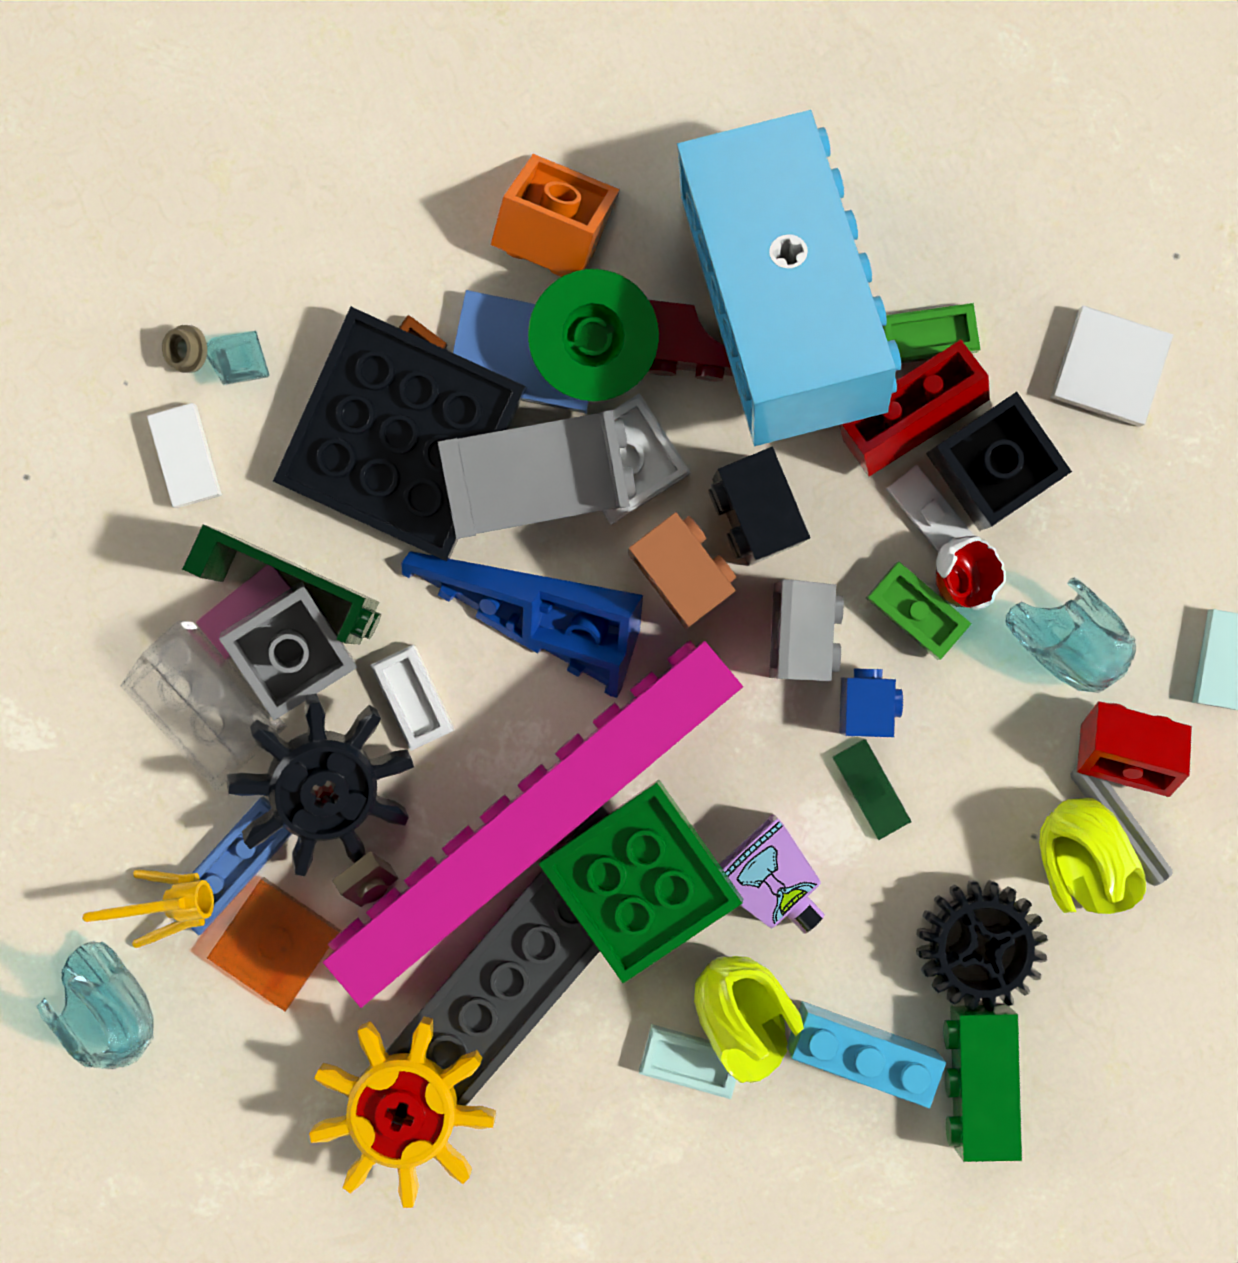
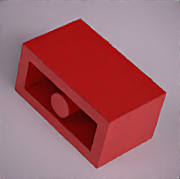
(1134, 749)

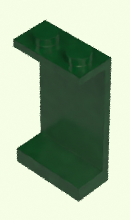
(216, 550)

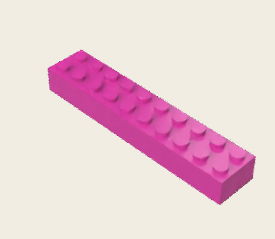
(527, 827)

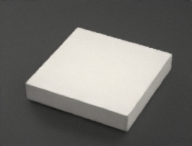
(1111, 366)
(649, 454)

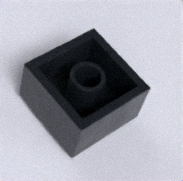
(999, 462)
(758, 507)

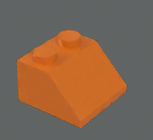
(553, 216)

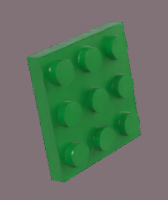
(641, 881)

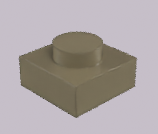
(365, 880)

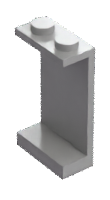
(536, 473)

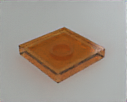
(273, 944)

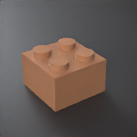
(682, 569)

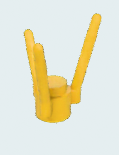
(187, 902)

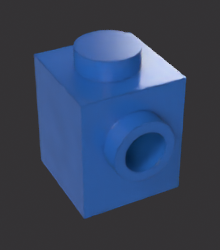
(869, 704)

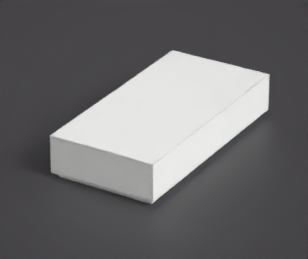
(184, 455)
(412, 697)

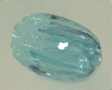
(1077, 641)
(104, 1012)

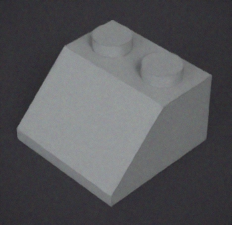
(805, 630)

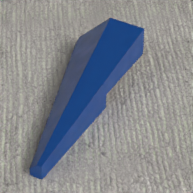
(574, 621)

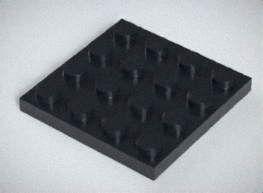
(377, 427)

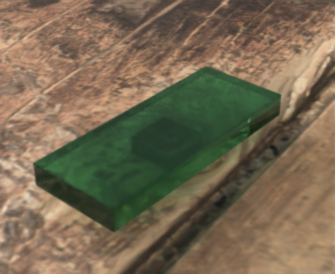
(871, 789)

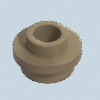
(185, 348)

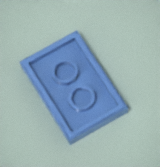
(496, 337)

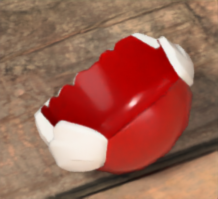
(969, 572)

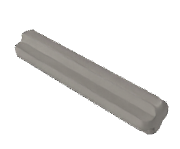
(1152, 862)

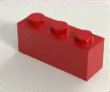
(922, 407)

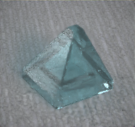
(237, 358)

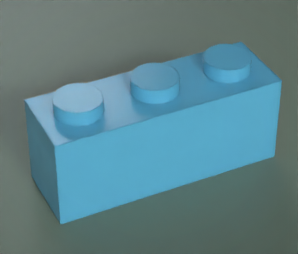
(867, 1055)

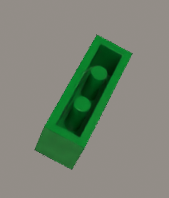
(984, 1083)

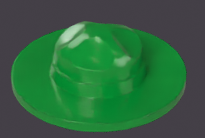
(593, 335)

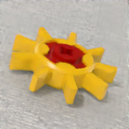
(429, 1117)

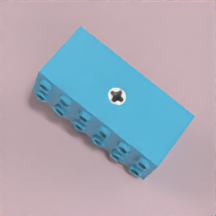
(787, 277)

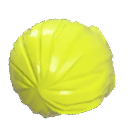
(1090, 859)
(745, 1016)

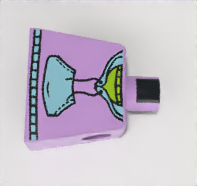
(774, 877)

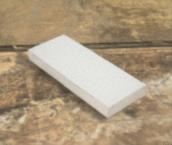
(927, 508)

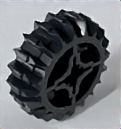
(963, 952)

